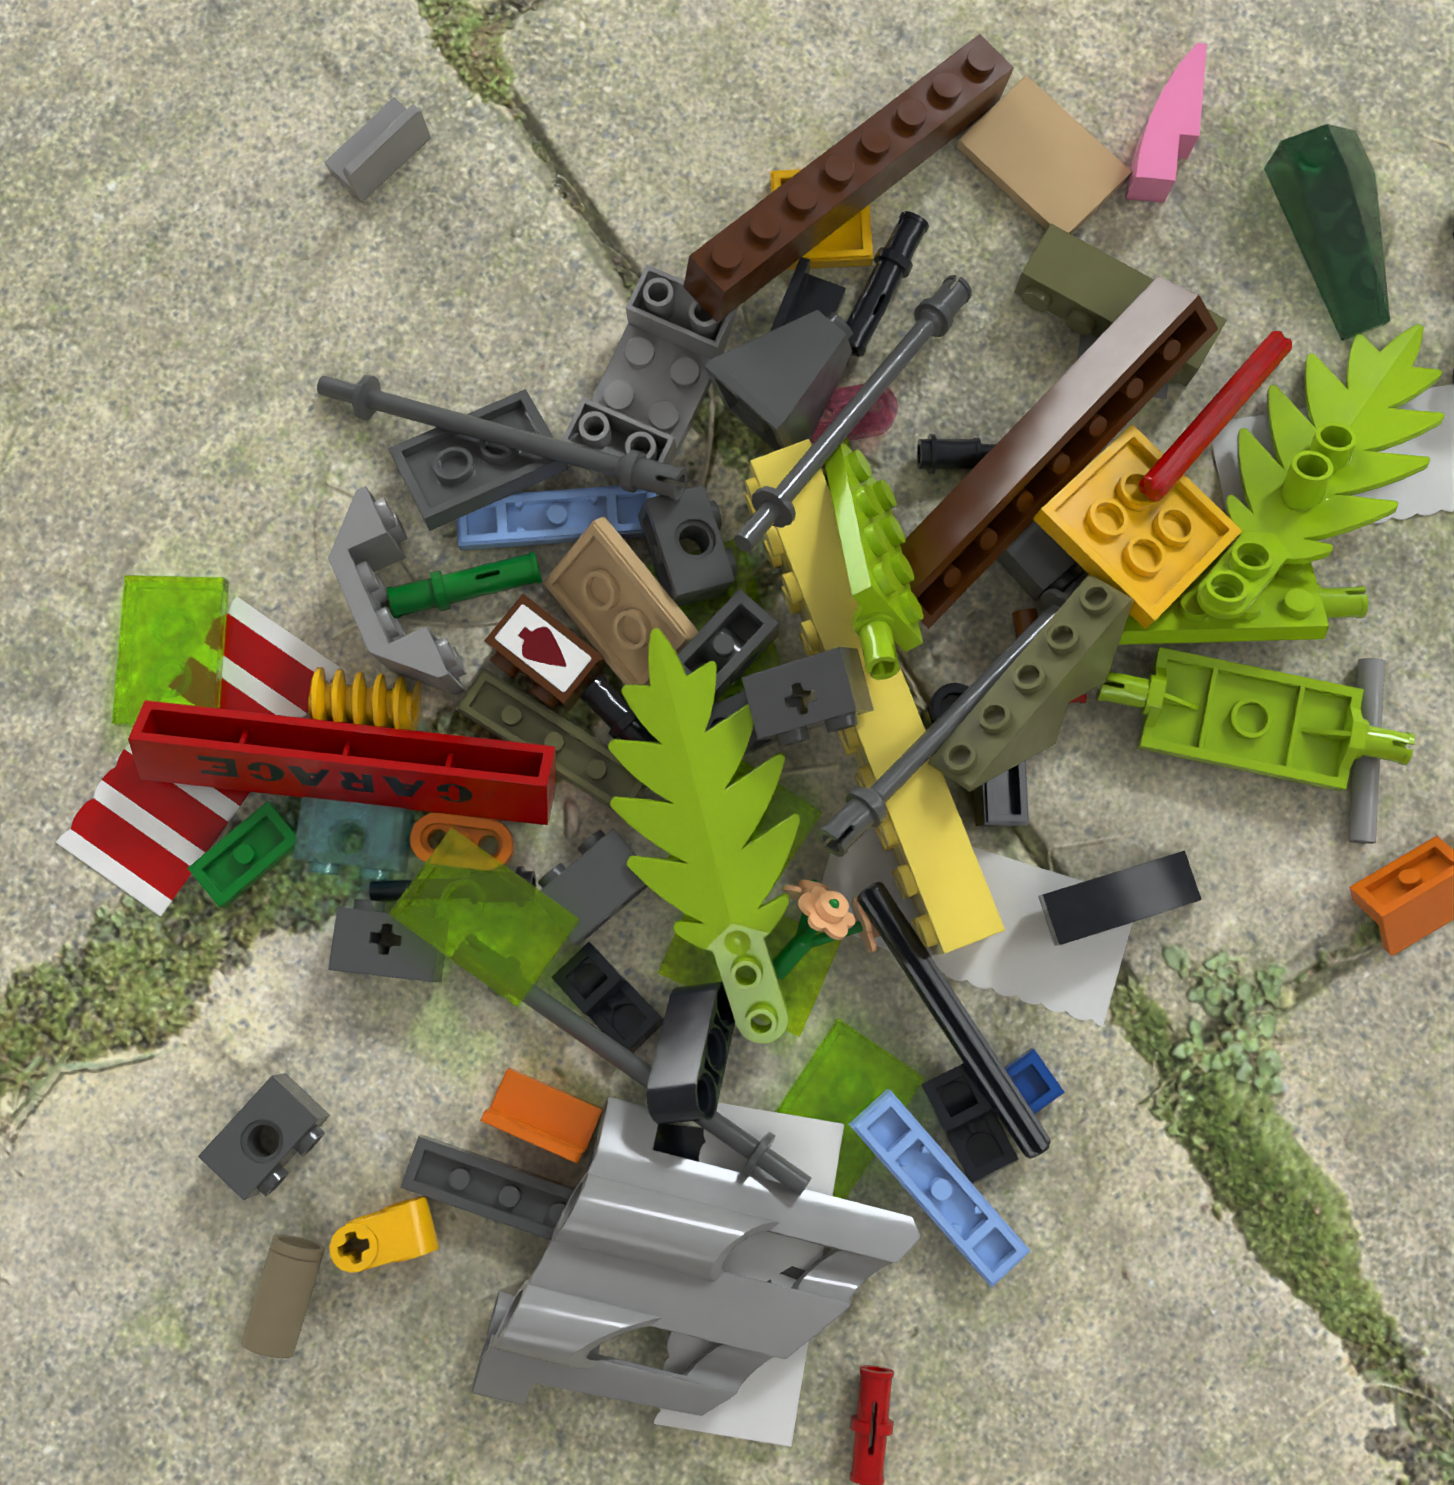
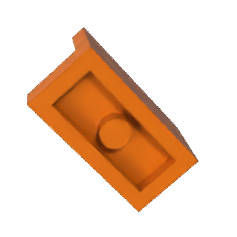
(1410, 895)
(543, 1115)

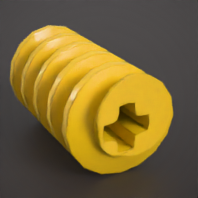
(364, 704)

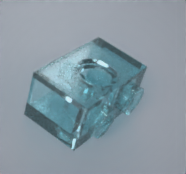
(326, 823)

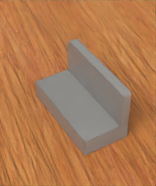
(379, 148)

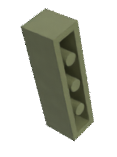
(1090, 290)

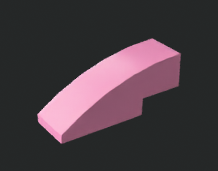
(1169, 131)

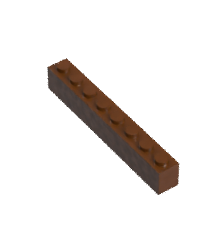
(846, 178)
(1054, 442)

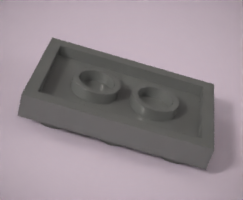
(462, 474)

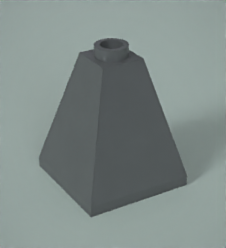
(784, 377)

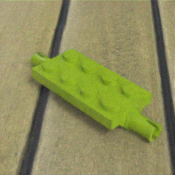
(873, 561)
(1287, 609)
(1253, 719)

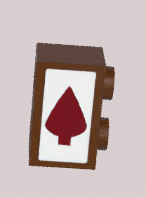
(544, 653)

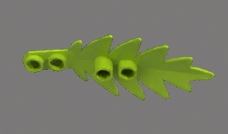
(1321, 466)
(707, 829)

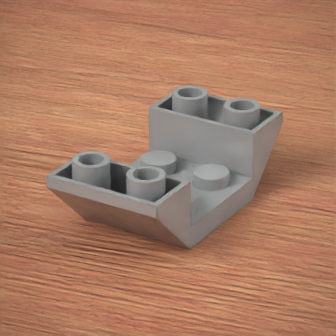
(654, 374)
(364, 545)

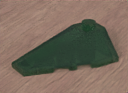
(1335, 218)

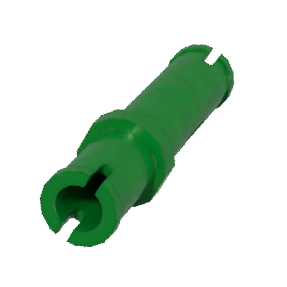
(463, 585)

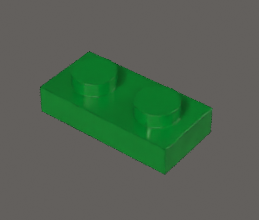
(245, 855)

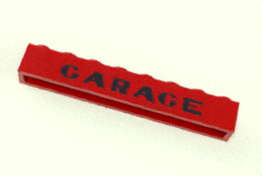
(344, 762)

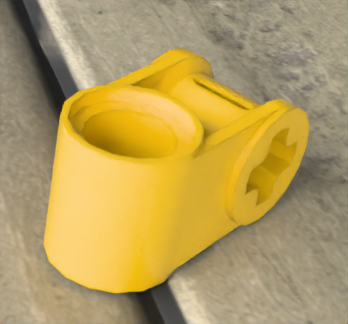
(393, 1235)

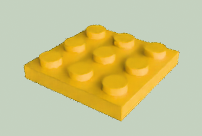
(1127, 539)

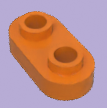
(471, 827)

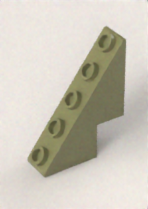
(1031, 697)

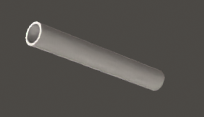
(1367, 769)

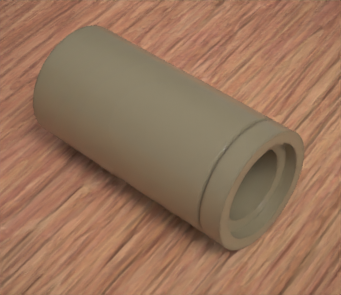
(282, 1296)

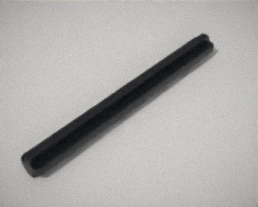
(954, 1020)

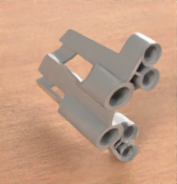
(649, 1250)

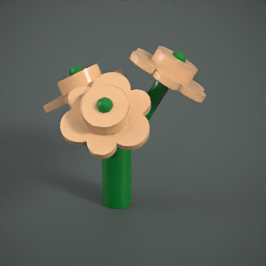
(826, 912)

